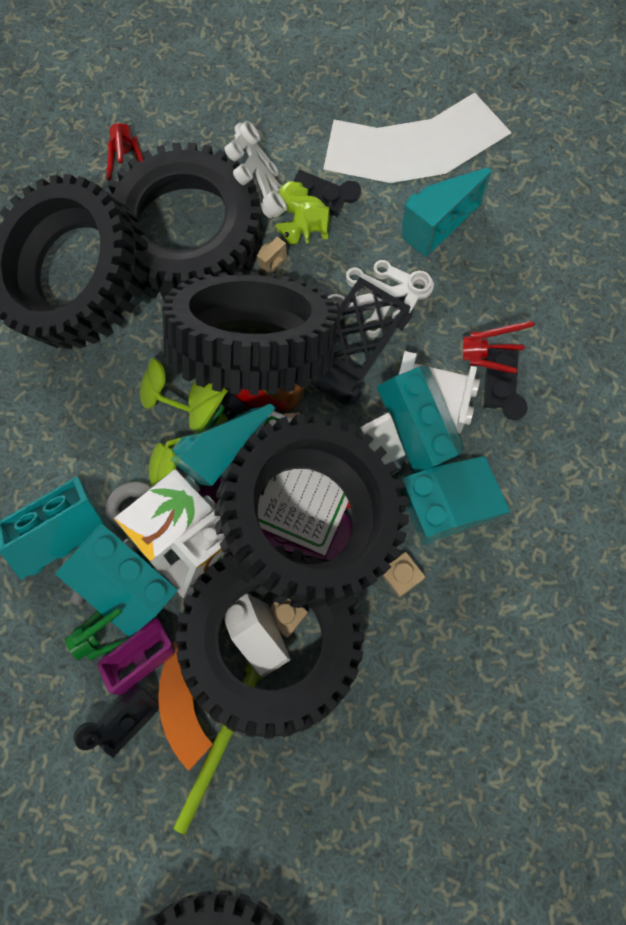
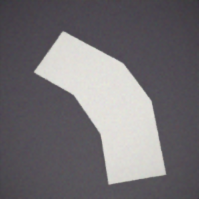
(416, 147)

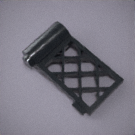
(343, 380)

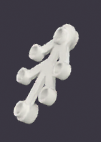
(265, 170)
(405, 288)

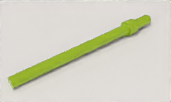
(210, 765)

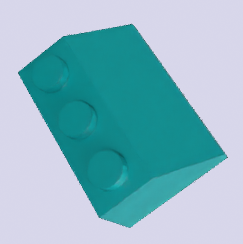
(421, 418)
(48, 528)
(116, 577)

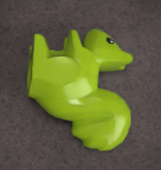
(309, 214)

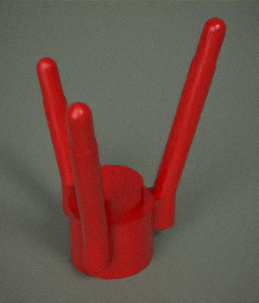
(120, 142)
(475, 348)

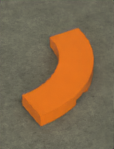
(179, 716)

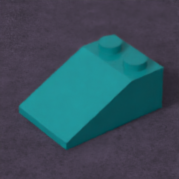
(442, 209)
(213, 449)
(453, 498)

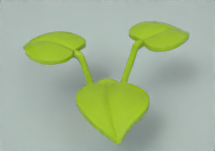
(201, 408)

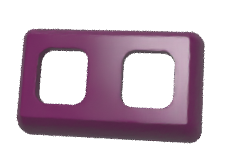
(135, 651)

